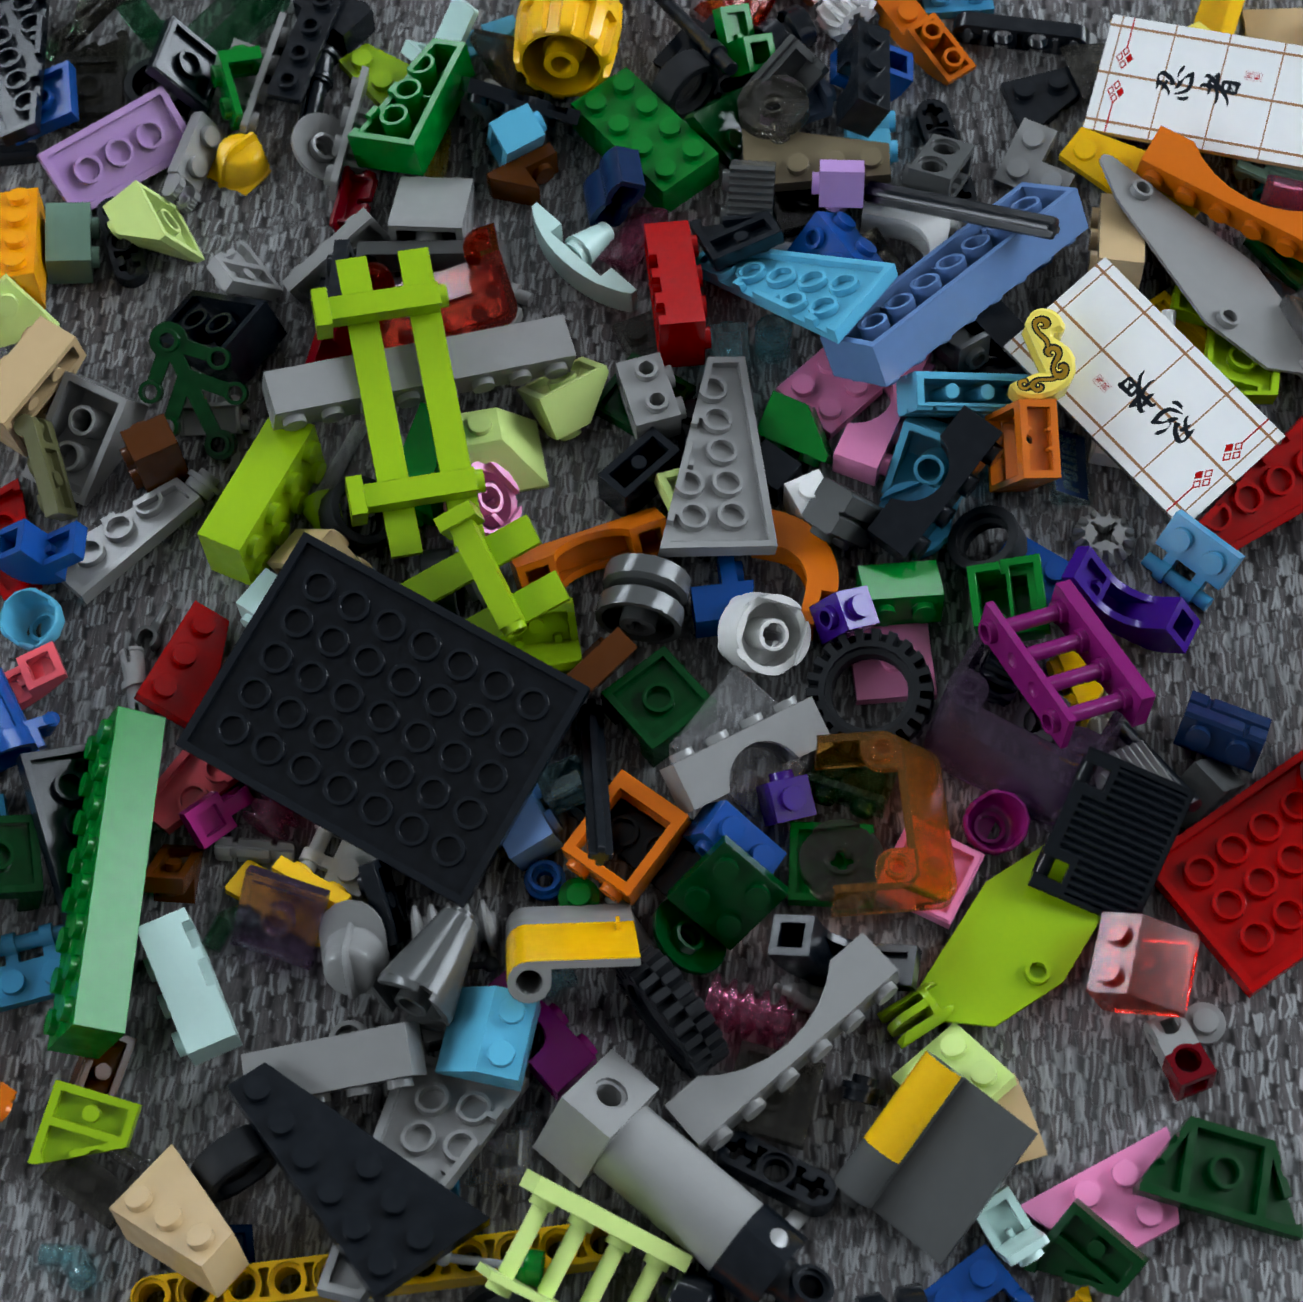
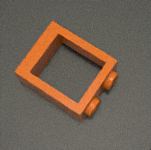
(1022, 463)
(654, 806)

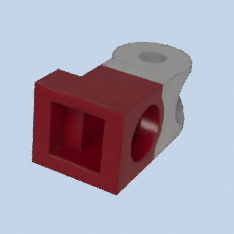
(1180, 1056)

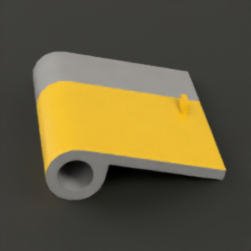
(565, 939)

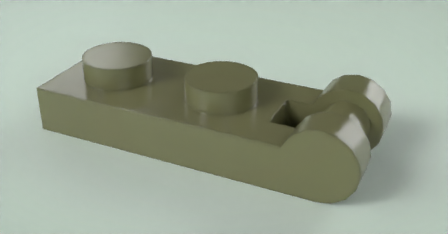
(47, 467)

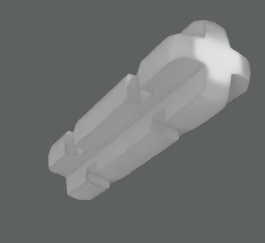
(253, 849)

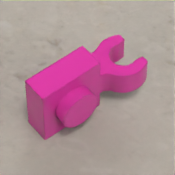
(212, 815)

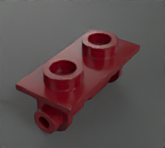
(351, 193)

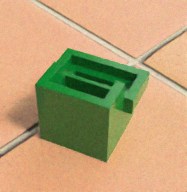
(1014, 587)

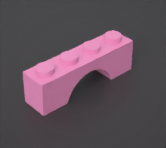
(867, 445)

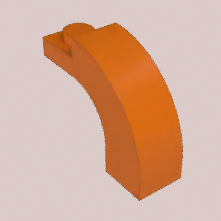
(807, 557)

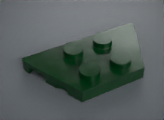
(1223, 1177)

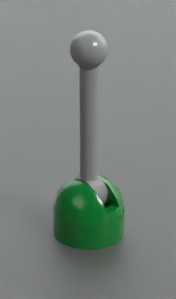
(529, 1273)

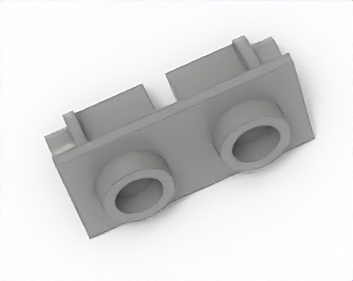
(228, 416)

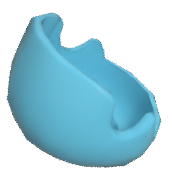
(27, 610)

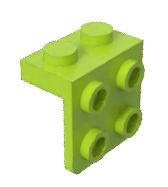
(552, 638)

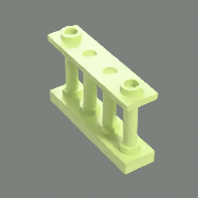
(583, 1218)

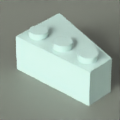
(188, 987)

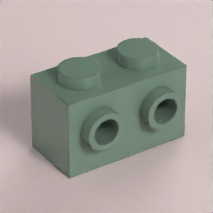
(69, 242)

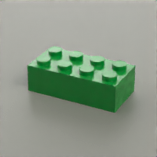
(632, 116)

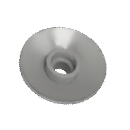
(314, 133)

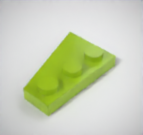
(383, 70)

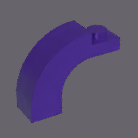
(1143, 619)

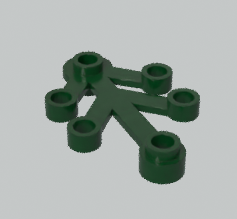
(190, 384)

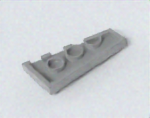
(130, 536)

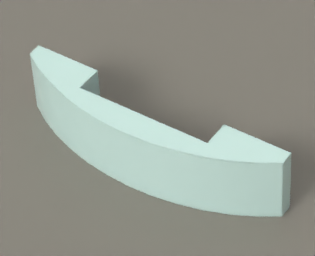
(606, 289)

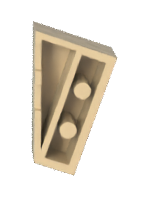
(1116, 239)
(33, 375)
(179, 1224)

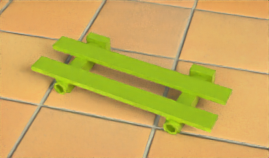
(361, 310)
(480, 562)

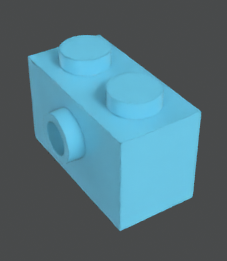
(515, 134)

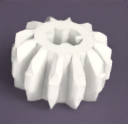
(838, 16)

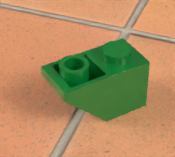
(795, 426)

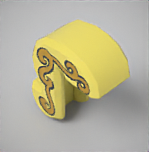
(1051, 357)

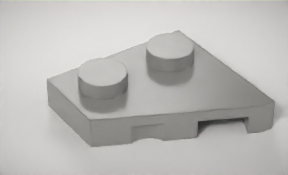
(243, 274)

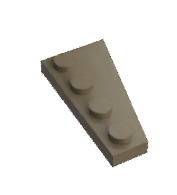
(803, 152)

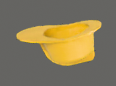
(240, 163)

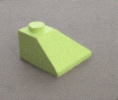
(151, 223)
(566, 402)
(508, 441)

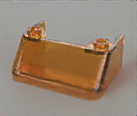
(909, 876)

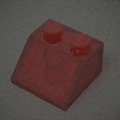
(1142, 965)

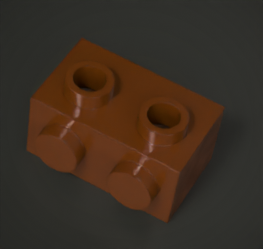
(152, 454)

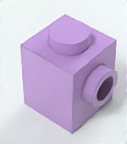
(839, 184)

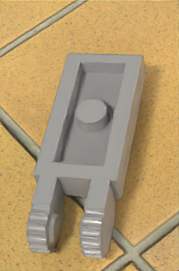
(192, 161)

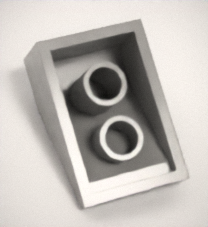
(88, 431)

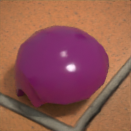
(998, 807)

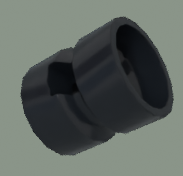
(790, 20)

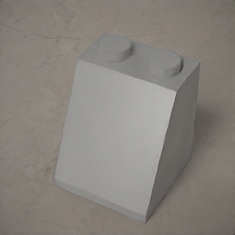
(432, 209)

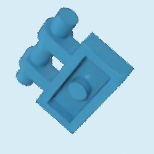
(1198, 550)
(28, 980)

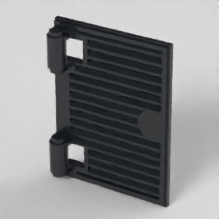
(1112, 836)

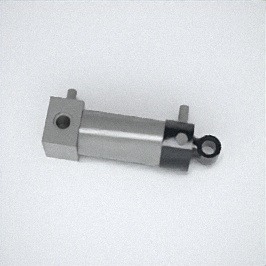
(612, 1132)

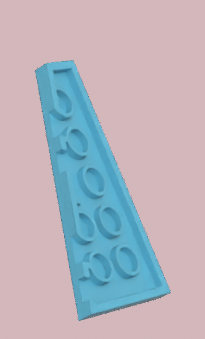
(806, 288)

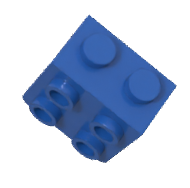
(834, 236)

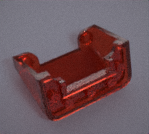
(477, 290)

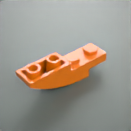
(926, 38)

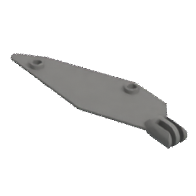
(1212, 274)

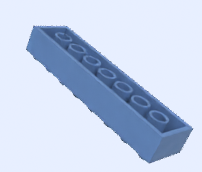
(952, 288)

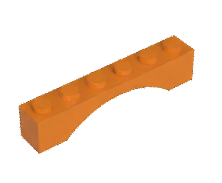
(1178, 170)

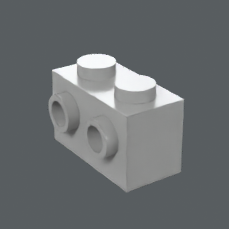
(649, 395)

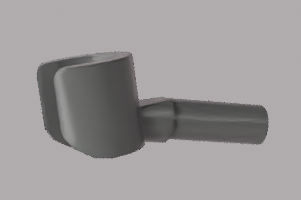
(154, 629)

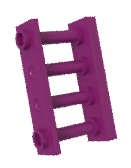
(1085, 636)

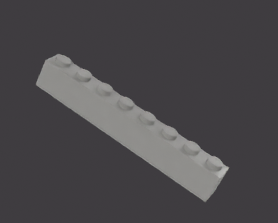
(478, 359)

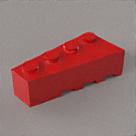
(676, 294)

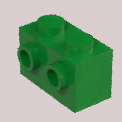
(904, 591)

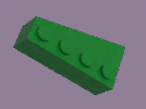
(417, 112)

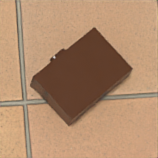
(603, 659)

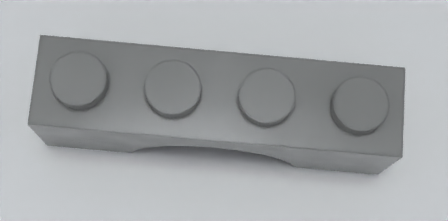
(705, 774)

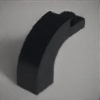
(806, 947)

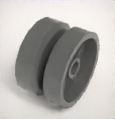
(643, 597)

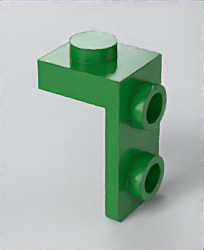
(231, 64)

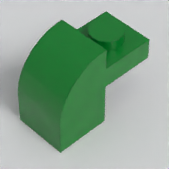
(737, 34)

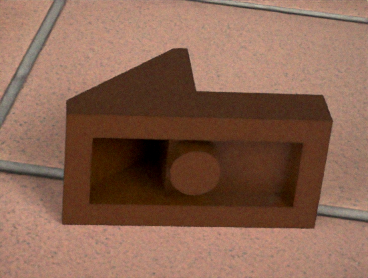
(519, 178)
(174, 873)

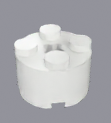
(742, 630)

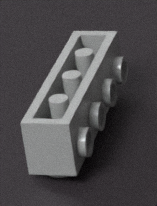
(348, 1061)

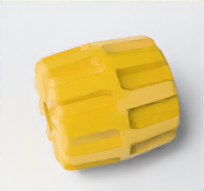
(566, 44)

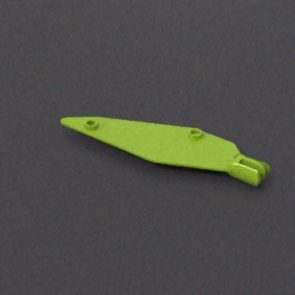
(999, 958)

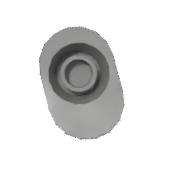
(352, 947)

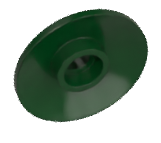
(686, 941)

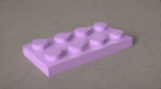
(116, 150)

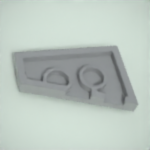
(308, 274)

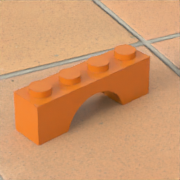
(591, 548)

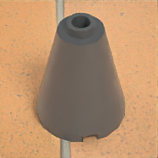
(430, 970)

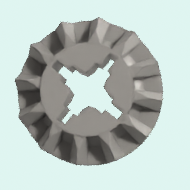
(1121, 540)

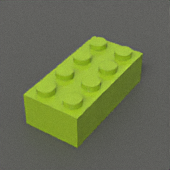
(261, 501)

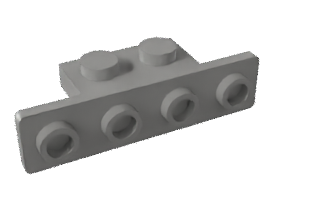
(253, 89)
(351, 117)

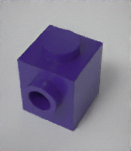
(844, 613)
(785, 798)

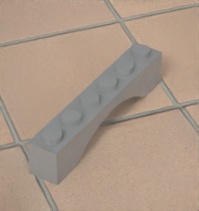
(717, 1103)

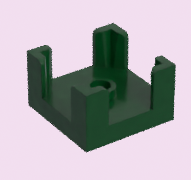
(654, 702)
(20, 862)

